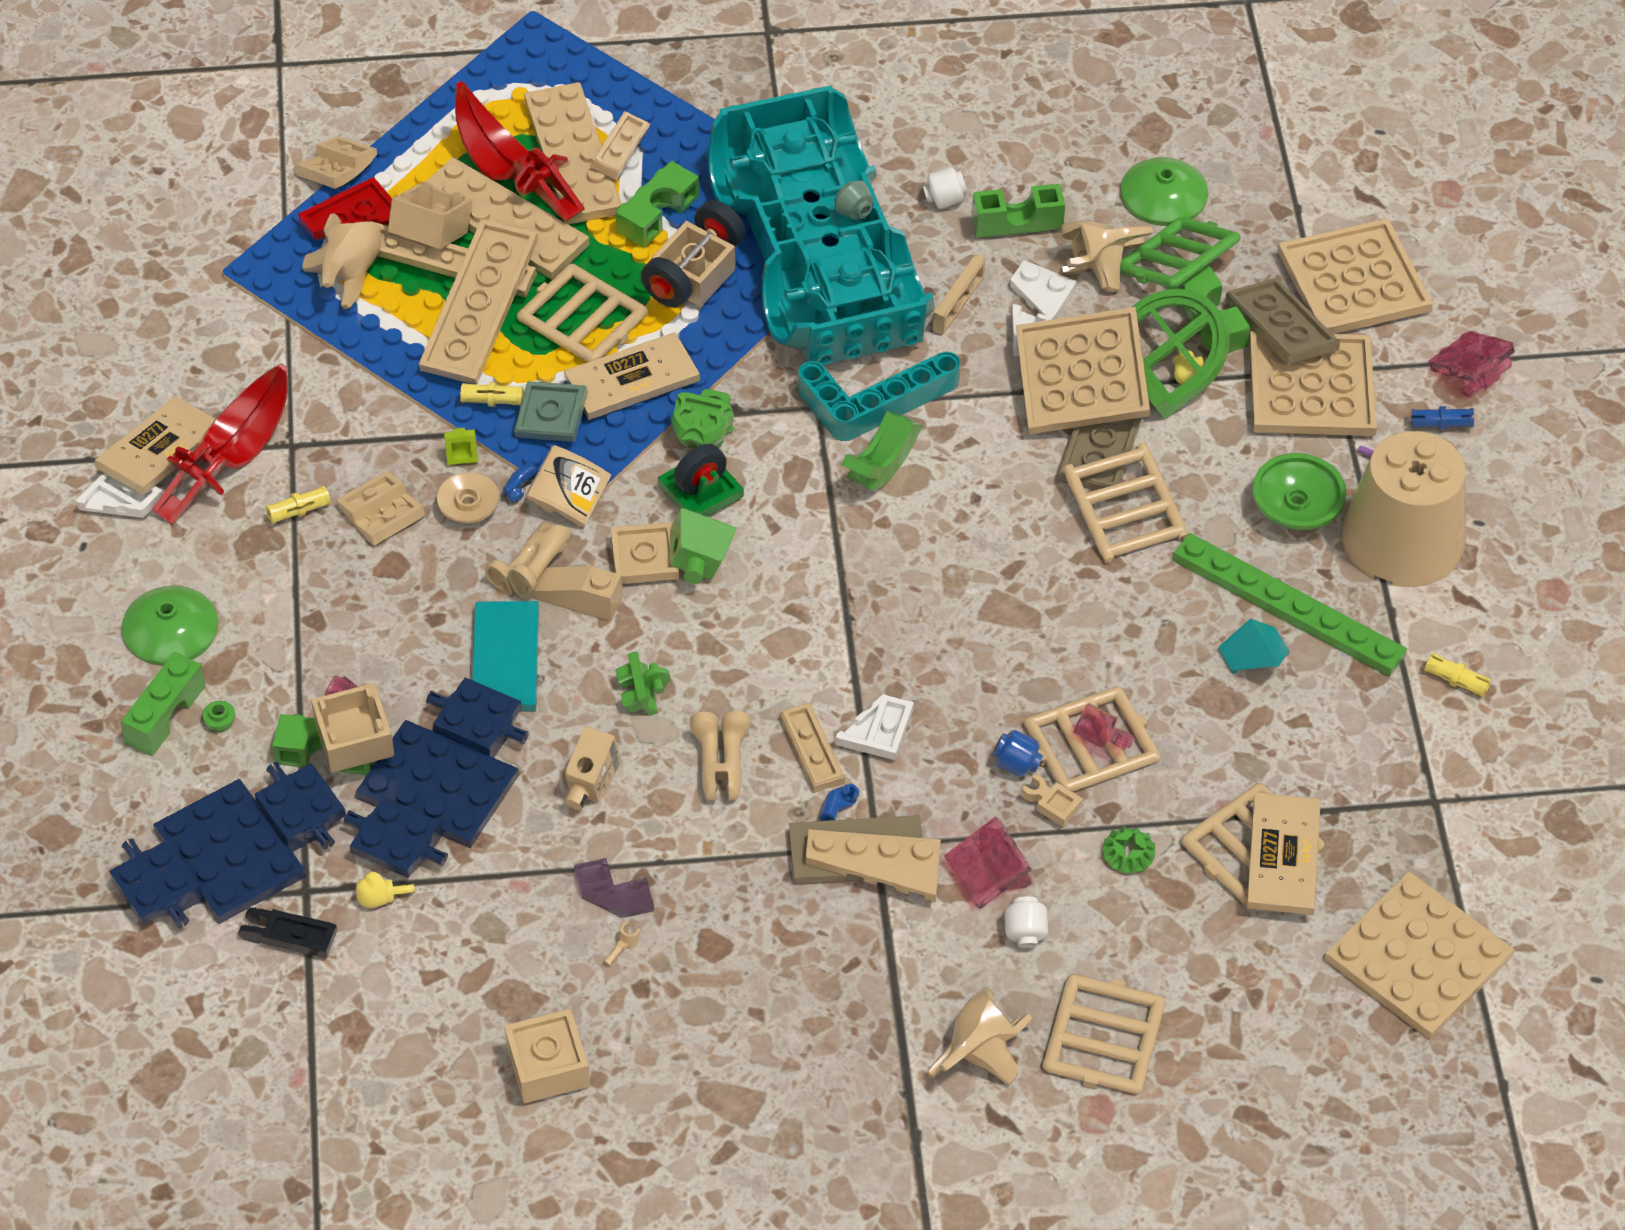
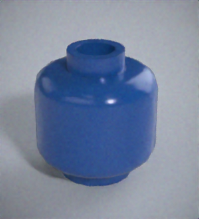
(1017, 753)

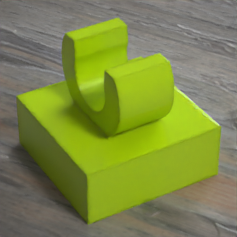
(460, 446)

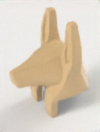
(1100, 249)
(345, 256)
(981, 1039)

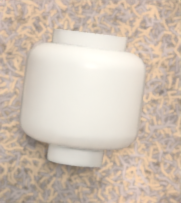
(945, 187)
(1026, 921)

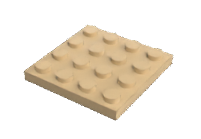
(1355, 276)
(1082, 370)
(1314, 395)
(1419, 955)

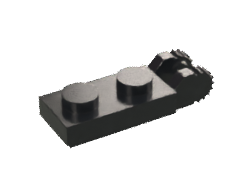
(289, 931)

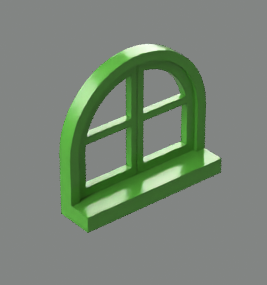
(1167, 402)

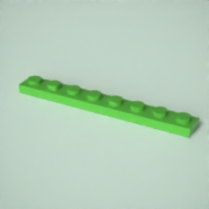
(1290, 604)

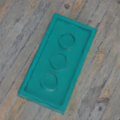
(507, 648)

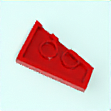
(357, 204)

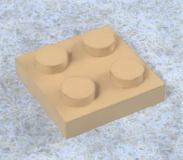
(643, 553)

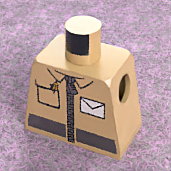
(591, 767)

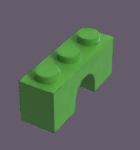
(1039, 212)
(640, 216)
(1208, 285)
(148, 719)
(298, 739)

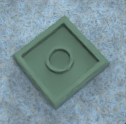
(551, 411)

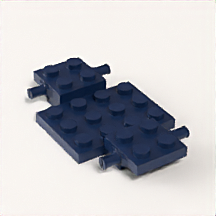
(438, 780)
(229, 848)

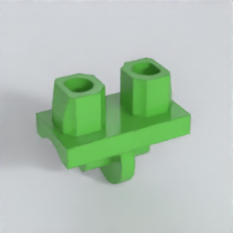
(645, 681)

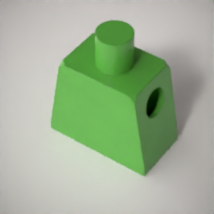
(698, 544)

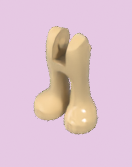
(534, 557)
(706, 729)

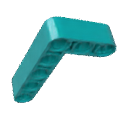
(864, 411)

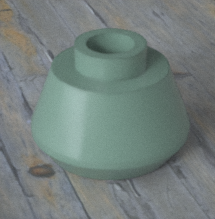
(853, 200)

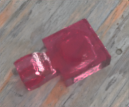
(1098, 728)

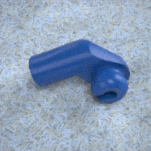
(517, 479)
(838, 800)

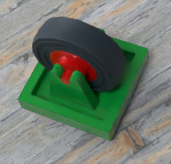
(701, 481)

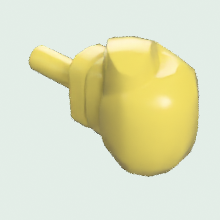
(1183, 368)
(375, 891)

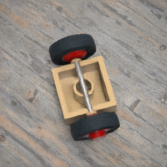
(695, 257)

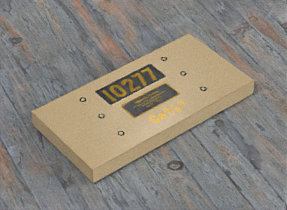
(634, 375)
(142, 454)
(1283, 854)

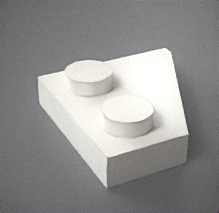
(1042, 288)
(114, 497)

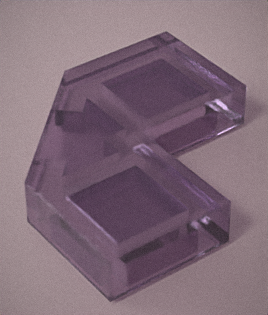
(620, 899)

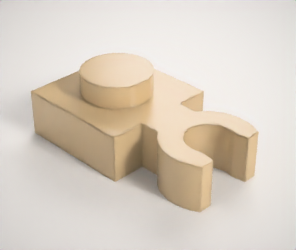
(1054, 802)

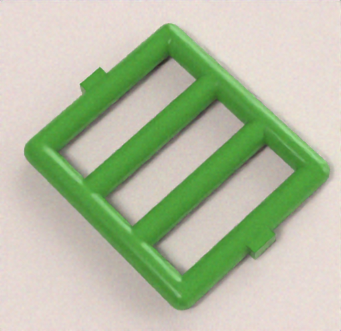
(1186, 267)

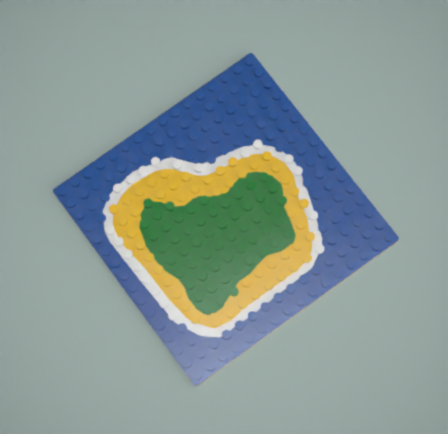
(401, 303)

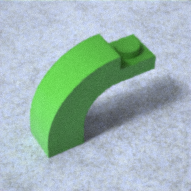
(885, 453)

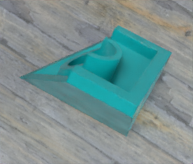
(1253, 647)

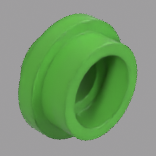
(219, 722)

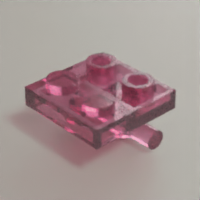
(1474, 359)
(989, 863)

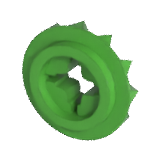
(1139, 857)

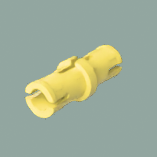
(491, 394)
(297, 504)
(1457, 675)

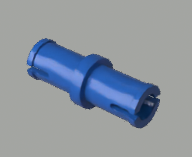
(1442, 418)

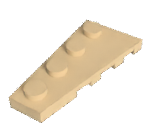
(892, 860)

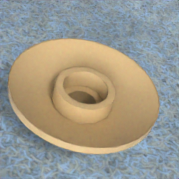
(464, 489)

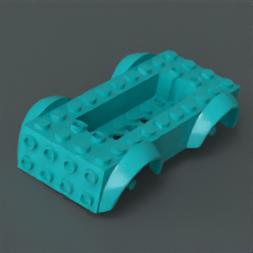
(816, 296)

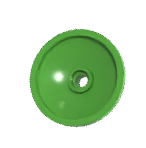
(1163, 191)
(1299, 491)
(157, 635)

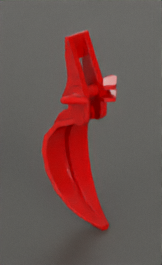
(503, 157)
(229, 441)

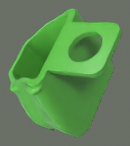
(702, 418)

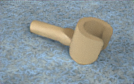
(625, 941)

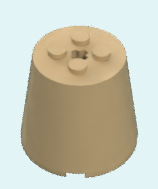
(1408, 511)

